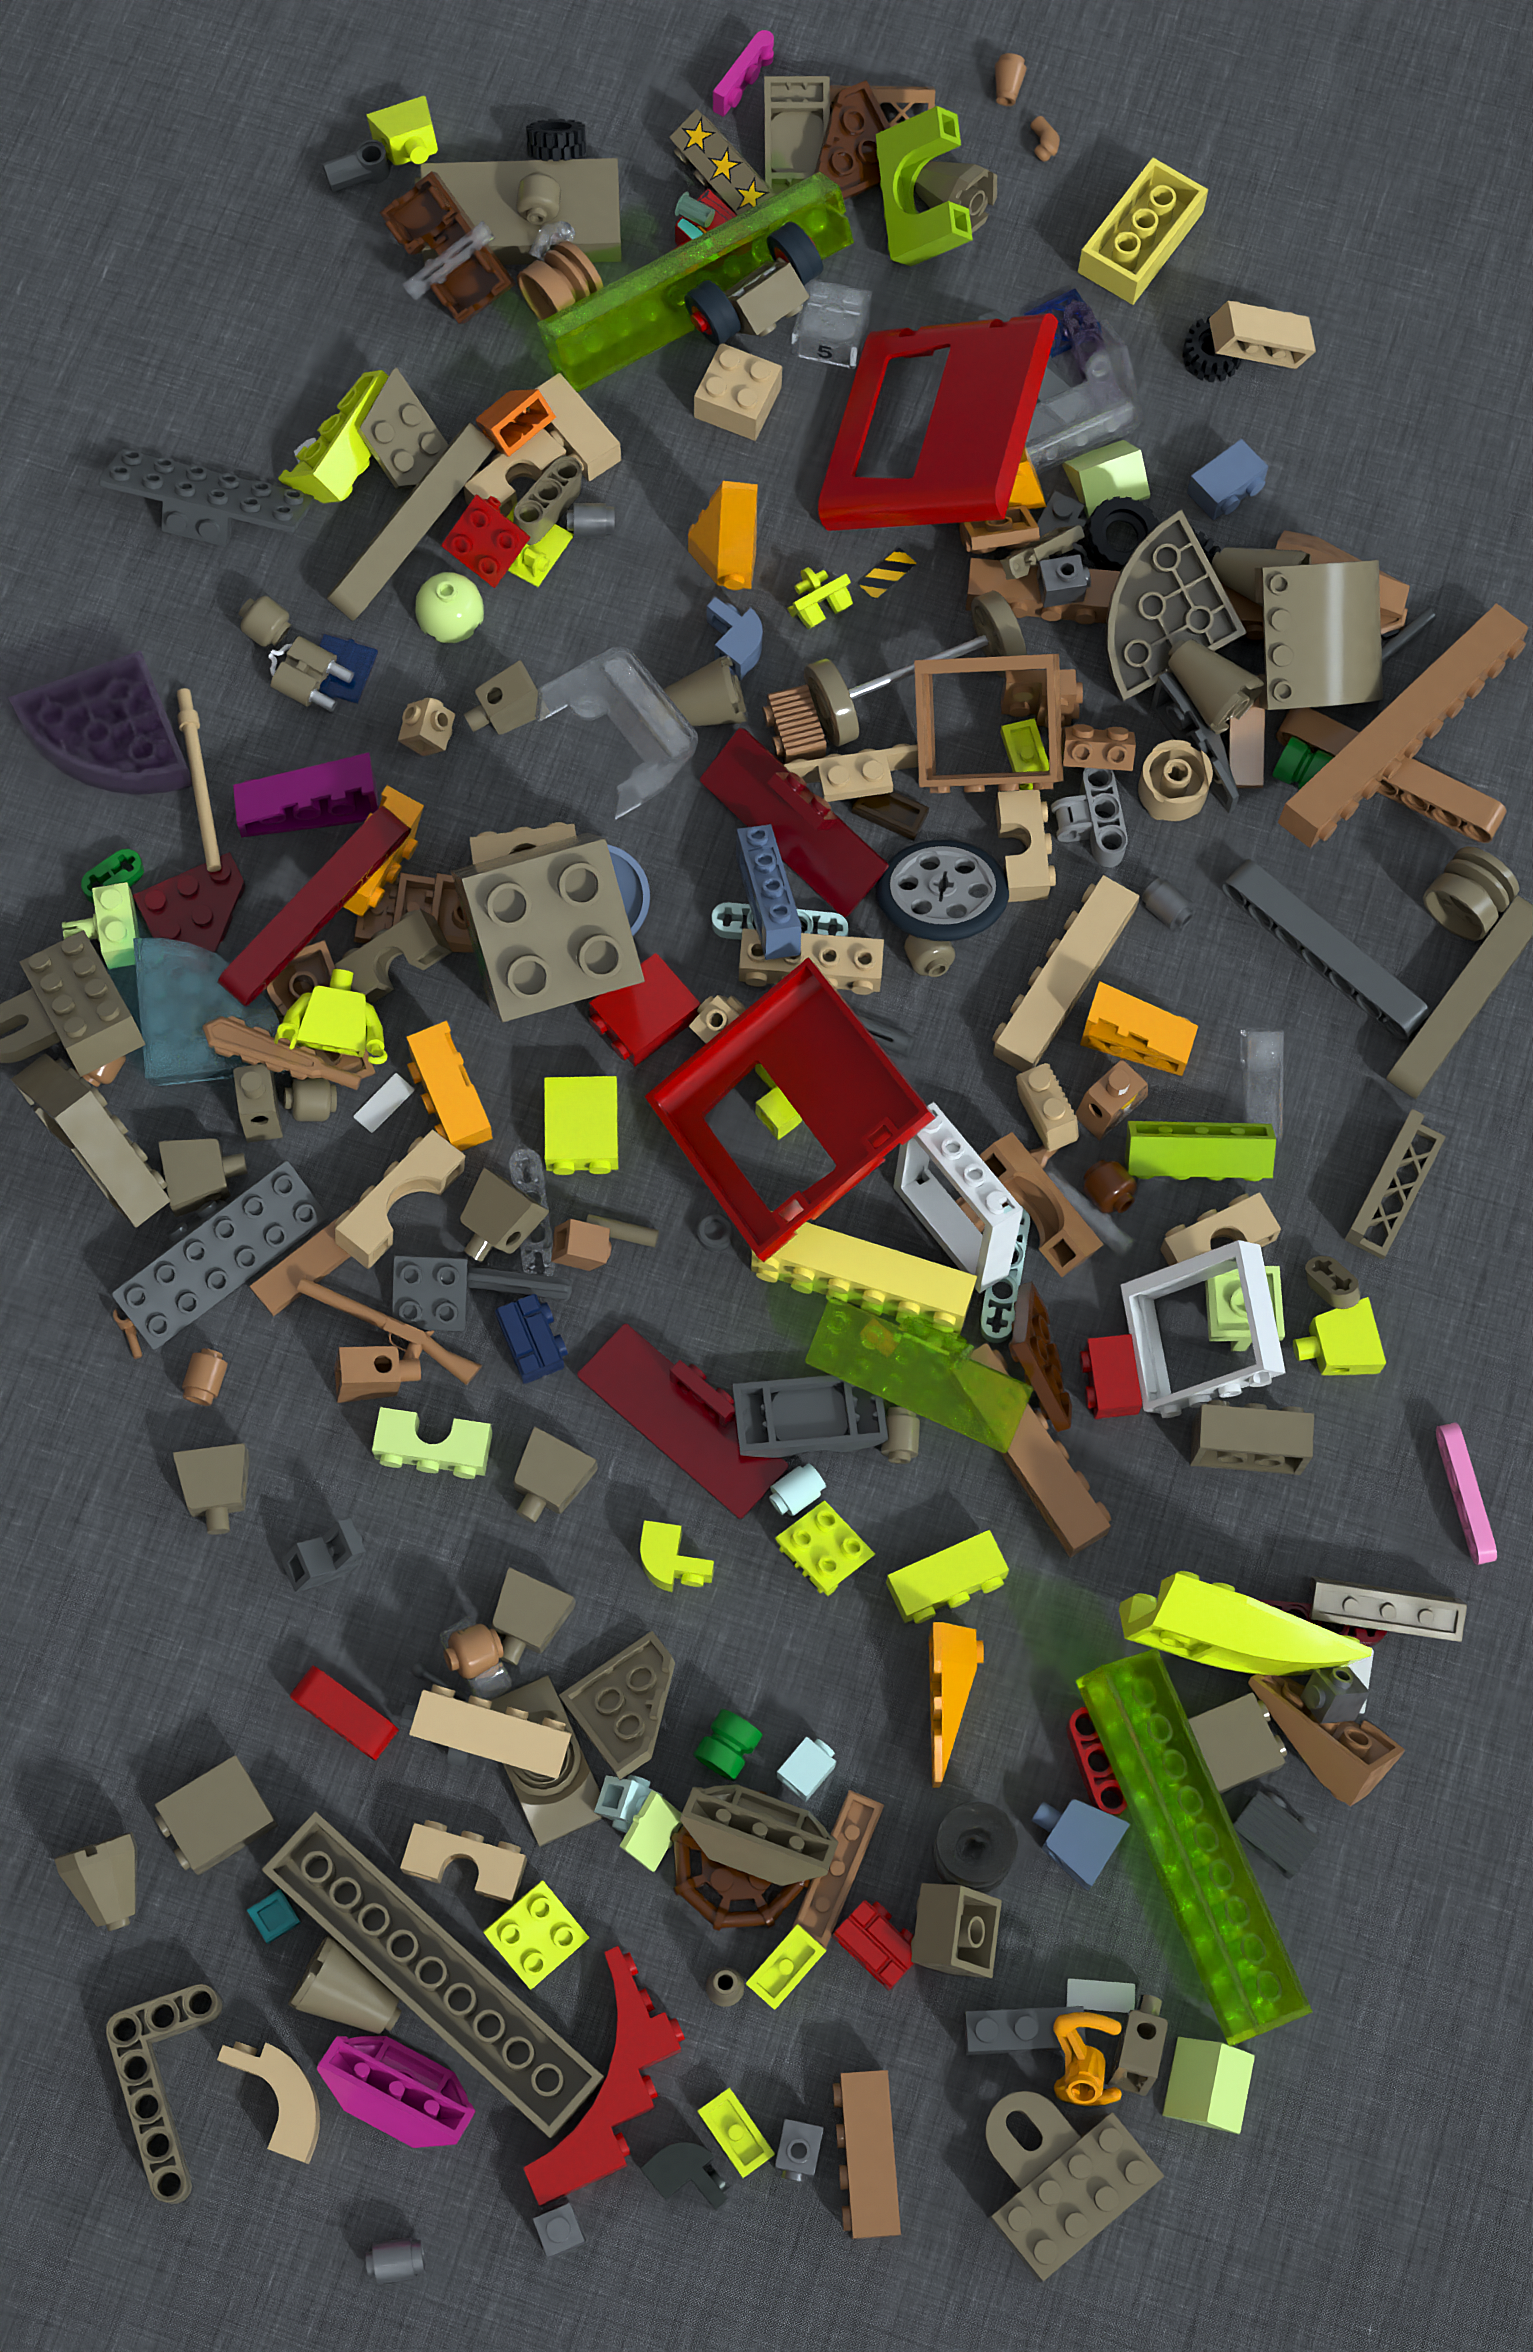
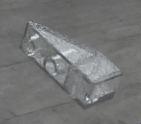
(1263, 1076)

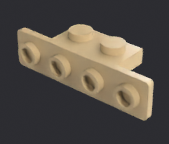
(857, 773)

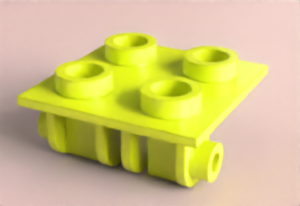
(538, 559)
(824, 1547)
(536, 1934)

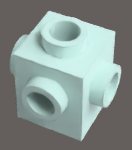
(631, 1797)

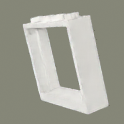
(982, 1255)
(1147, 1344)

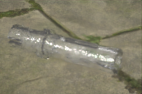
(418, 285)
(1099, 1222)

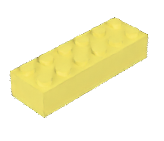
(870, 1277)

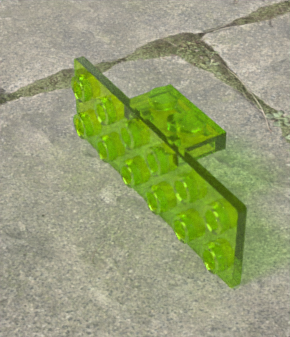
(920, 1372)

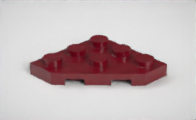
(194, 904)

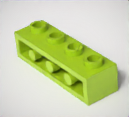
(1200, 1150)

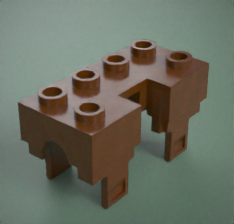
(436, 219)

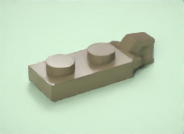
(1054, 542)

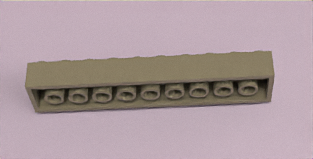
(434, 1975)

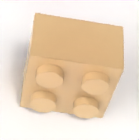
(737, 391)

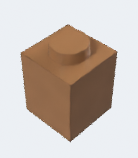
(581, 1245)

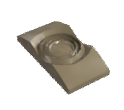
(794, 127)
(551, 1804)

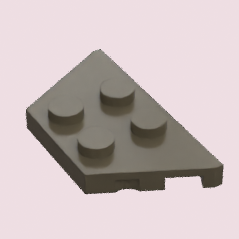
(401, 433)

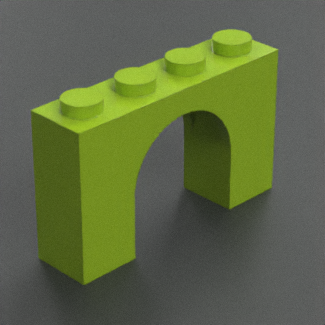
(901, 156)

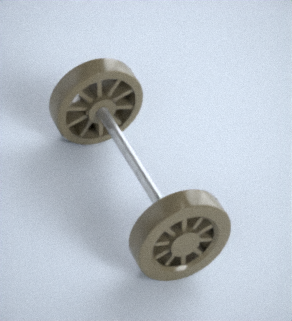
(996, 635)

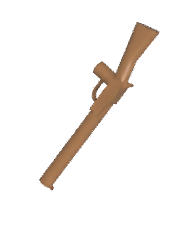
(419, 1340)

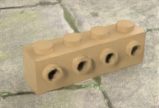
(844, 960)
(491, 1733)

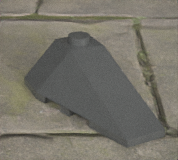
(1186, 724)

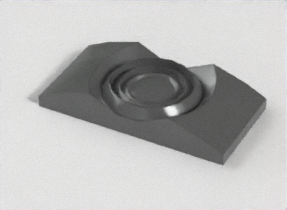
(806, 1416)

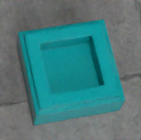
(273, 1916)

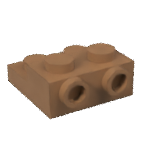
(1012, 533)
(1026, 694)
(1098, 748)

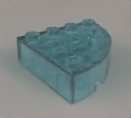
(178, 997)

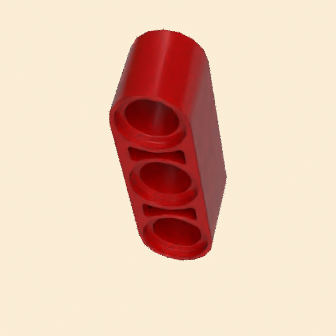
(344, 1713)
(1094, 1781)

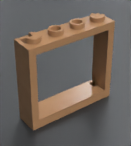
(976, 782)

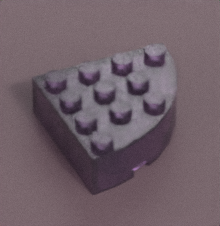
(105, 728)

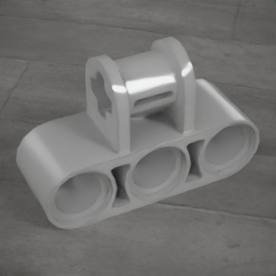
(1079, 820)

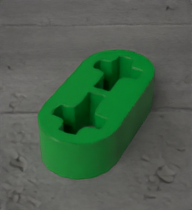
(110, 872)

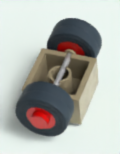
(761, 296)

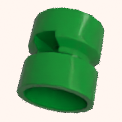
(1299, 763)
(727, 1745)

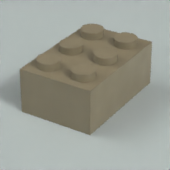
(1252, 1438)

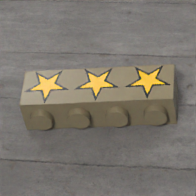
(719, 164)

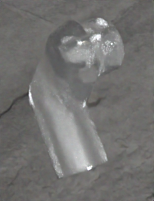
(551, 234)

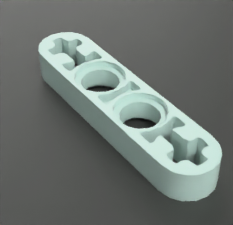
(737, 911)
(1014, 1281)

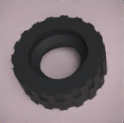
(1110, 511)

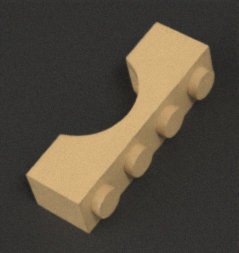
(428, 1167)

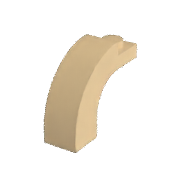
(297, 2100)

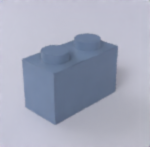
(1228, 480)

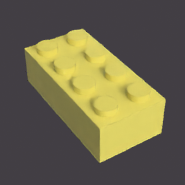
(1142, 231)

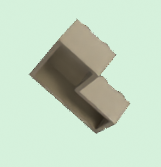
(97, 1138)

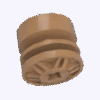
(559, 280)

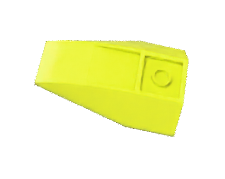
(1232, 1630)

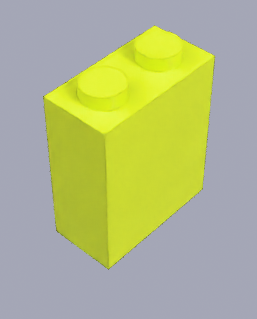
(581, 1124)

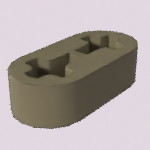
(1339, 1278)

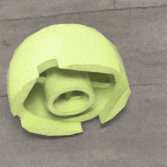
(449, 607)

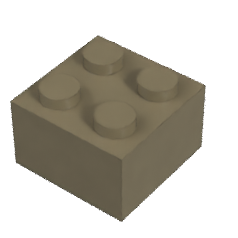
(956, 1930)

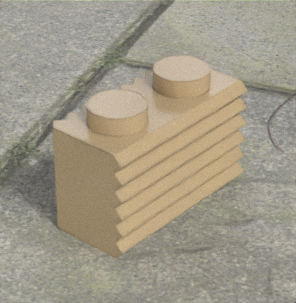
(1047, 1107)

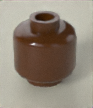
(1109, 1187)

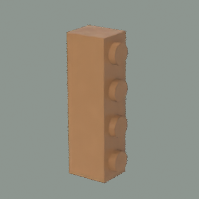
(868, 2155)

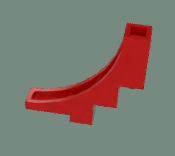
(592, 2147)

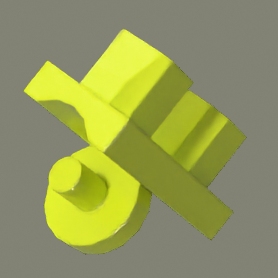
(835, 593)

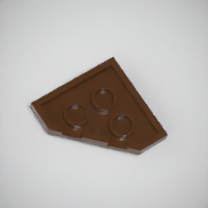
(850, 141)
(1038, 1357)

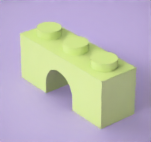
(462, 1451)

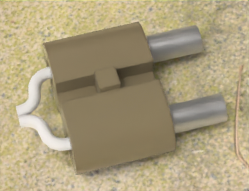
(305, 671)

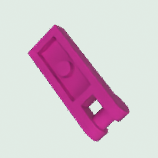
(743, 72)

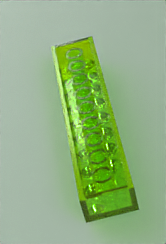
(1193, 1846)

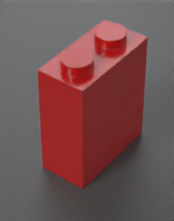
(646, 1013)

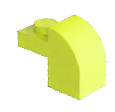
(775, 1109)
(661, 1560)

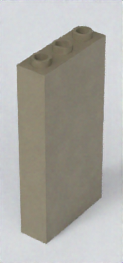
(490, 195)

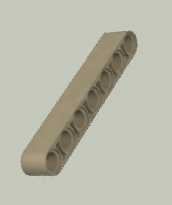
(410, 521)
(1464, 999)

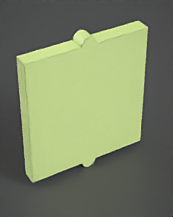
(652, 1831)

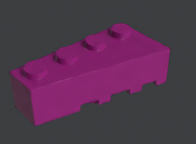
(307, 797)

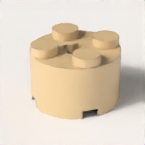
(1174, 781)

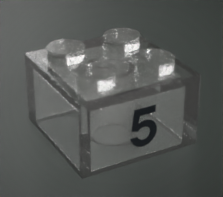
(832, 323)

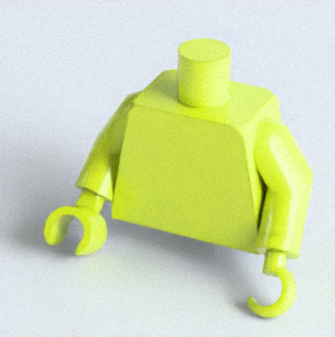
(335, 1021)

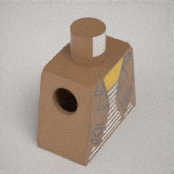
(1116, 1097)

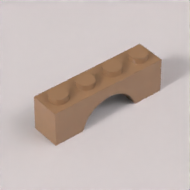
(1063, 1233)

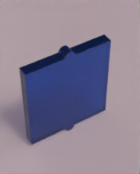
(352, 657)

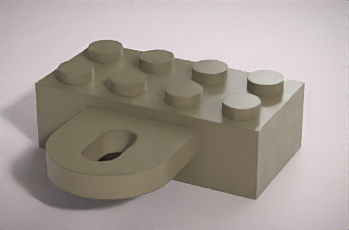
(71, 1004)
(1067, 2184)

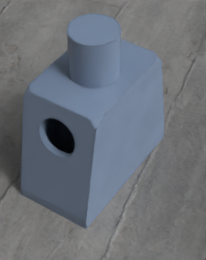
(1080, 1838)

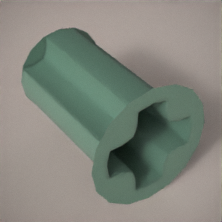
(694, 210)

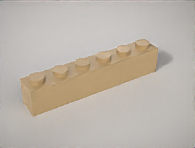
(1065, 975)

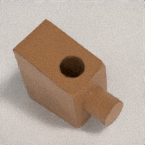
(360, 1375)

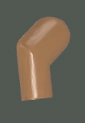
(1048, 139)

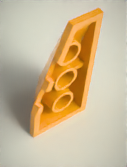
(951, 1674)

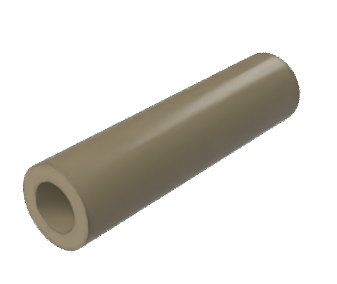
(626, 1231)

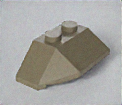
(758, 1834)

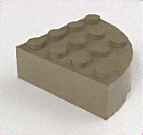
(1162, 598)

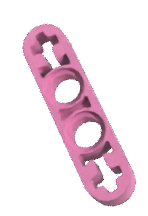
(1466, 1493)

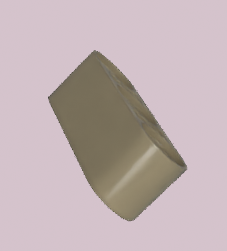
(549, 498)

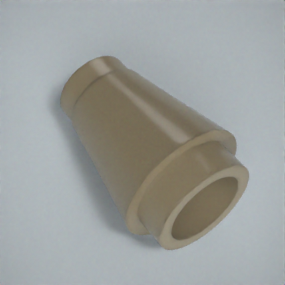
(725, 1997)

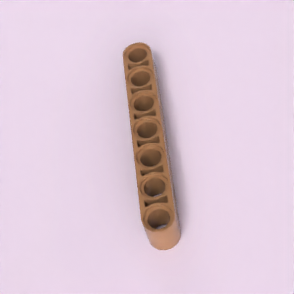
(1412, 785)

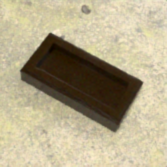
(892, 812)

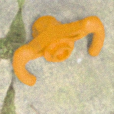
(1084, 2063)

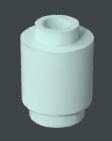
(796, 1490)

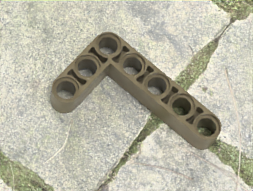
(152, 2084)

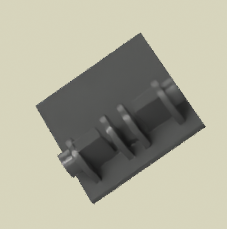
(430, 1292)

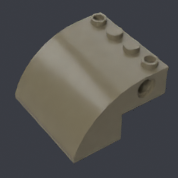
(1320, 634)

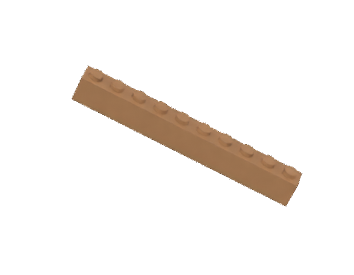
(1025, 597)
(1403, 726)

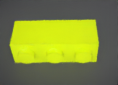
(948, 1577)

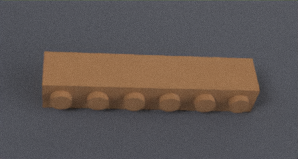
(1048, 1477)

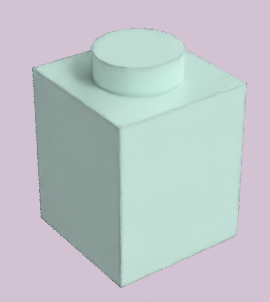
(807, 1767)

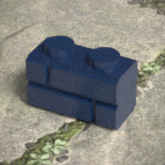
(530, 1338)

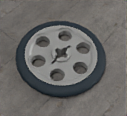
(936, 924)

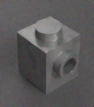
(1062, 581)
(1334, 1695)
(798, 2150)

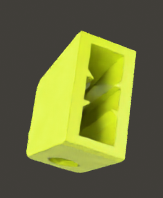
(405, 131)
(1343, 1342)

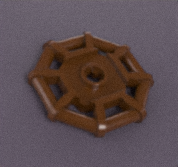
(730, 1885)

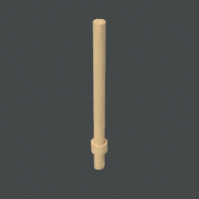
(189, 724)

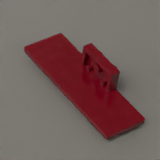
(804, 826)
(680, 1418)

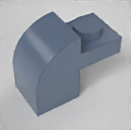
(741, 636)

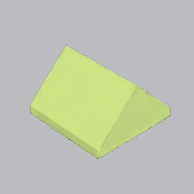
(1108, 474)
(1208, 2084)

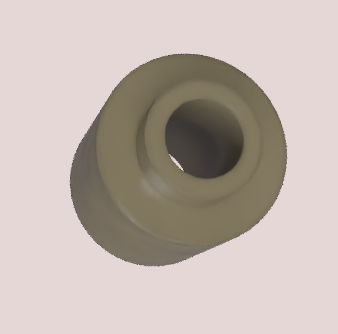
(903, 1435)

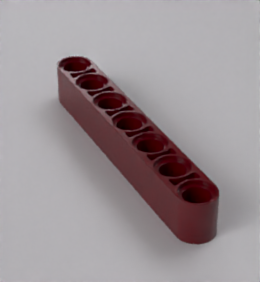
(314, 906)

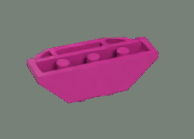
(397, 2090)

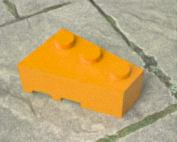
(372, 891)
(1138, 1031)

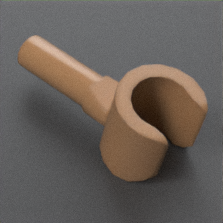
(130, 1332)

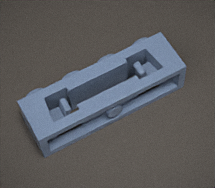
(768, 892)

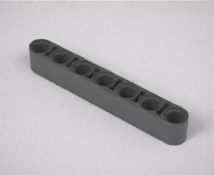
(1325, 950)

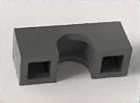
(1014, 2030)

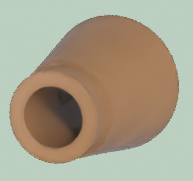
(1009, 77)

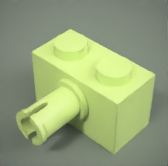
(112, 925)

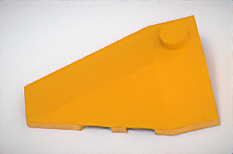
(726, 535)

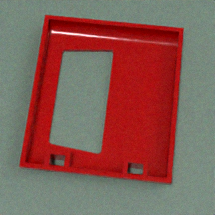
(971, 434)
(828, 1073)

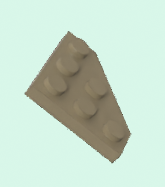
(624, 1703)

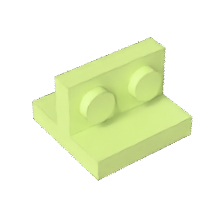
(1227, 1308)

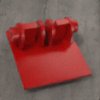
(486, 540)

